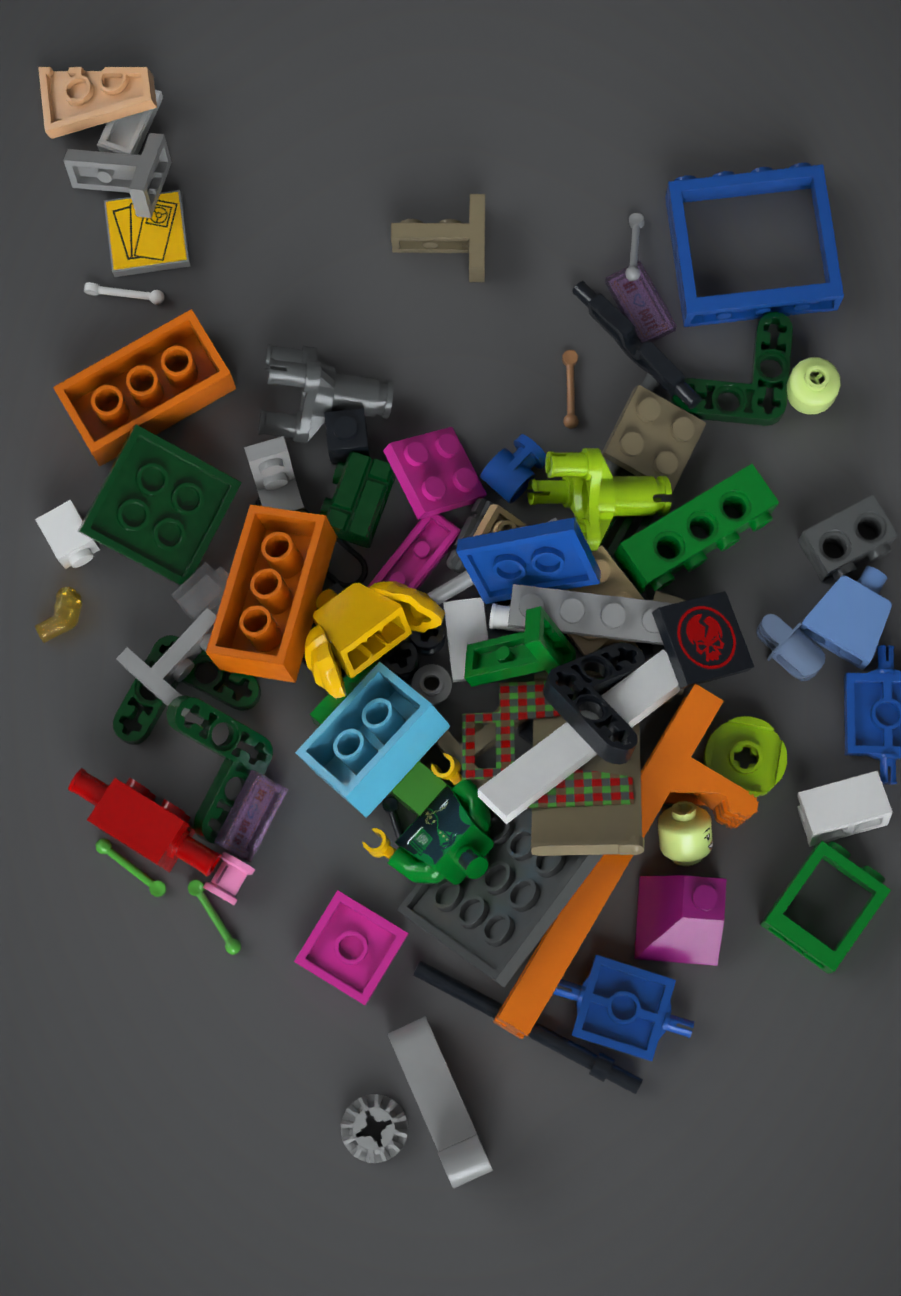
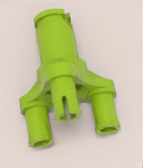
(595, 493)

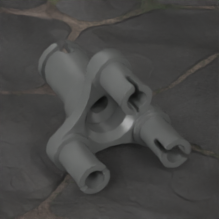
(321, 392)

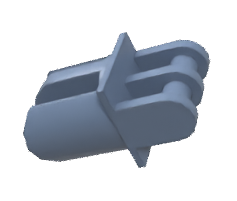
(791, 647)

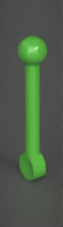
(157, 887)
(196, 889)

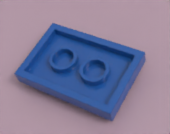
(533, 555)

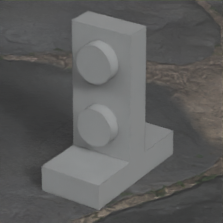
(119, 172)
(274, 475)
(174, 663)

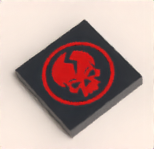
(702, 639)

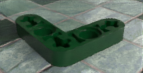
(750, 394)
(148, 722)
(236, 762)

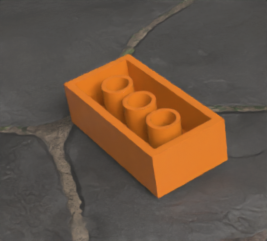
(145, 384)
(272, 593)

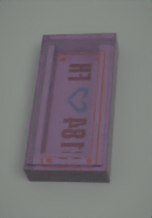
(641, 304)
(251, 816)

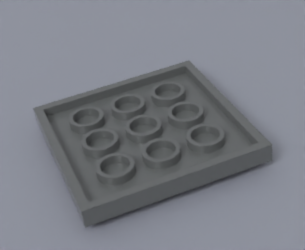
(507, 909)

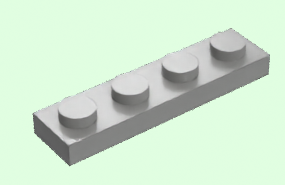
(589, 613)

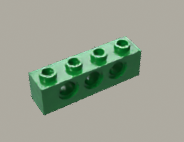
(743, 491)

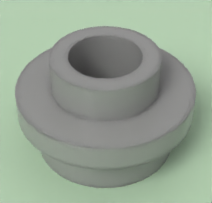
(442, 692)

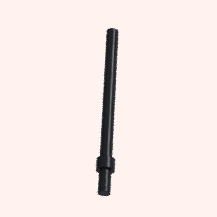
(600, 1065)

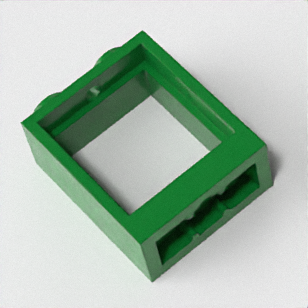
(803, 941)

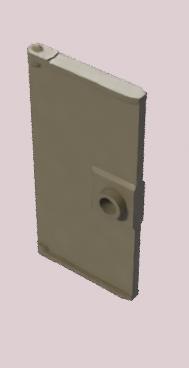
(588, 828)

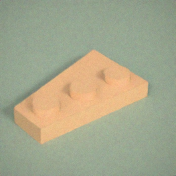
(90, 98)

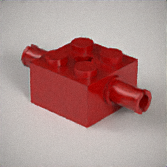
(138, 822)

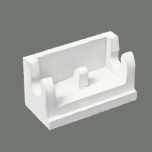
(844, 808)

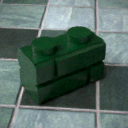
(359, 498)

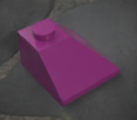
(680, 919)

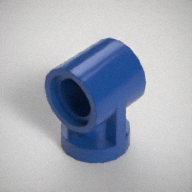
(511, 472)

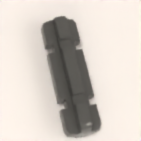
(471, 524)

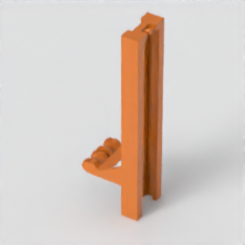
(666, 778)

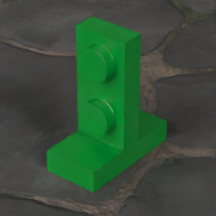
(527, 652)

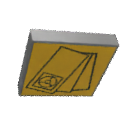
(146, 243)

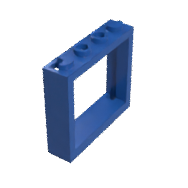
(753, 304)

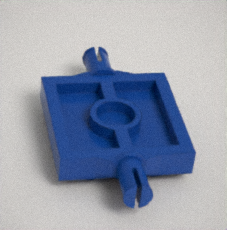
(874, 714)
(624, 1008)

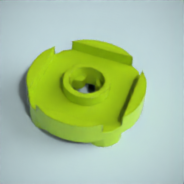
(763, 744)

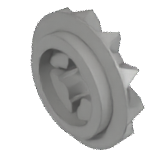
(392, 1136)

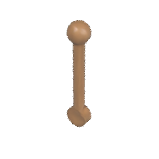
(570, 359)

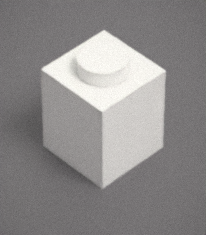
(61, 533)

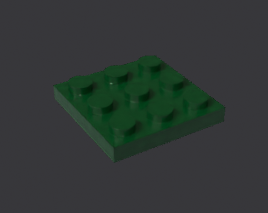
(159, 506)

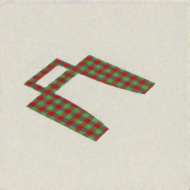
(527, 701)

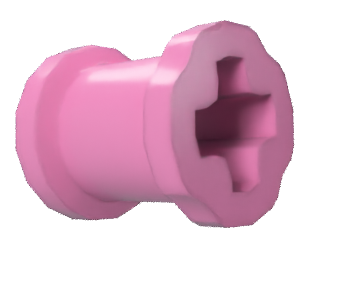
(229, 878)

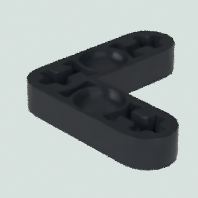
(573, 691)

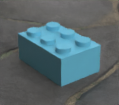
(373, 739)

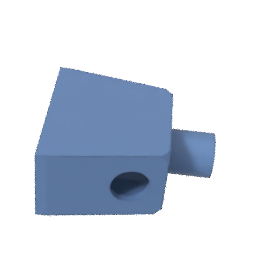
(850, 617)

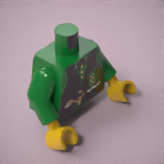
(447, 837)

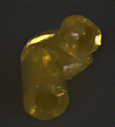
(65, 615)

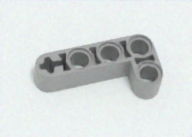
(440, 1102)

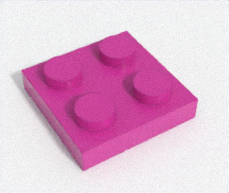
(434, 472)
(351, 947)

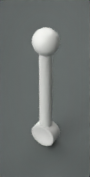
(156, 296)

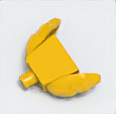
(362, 627)

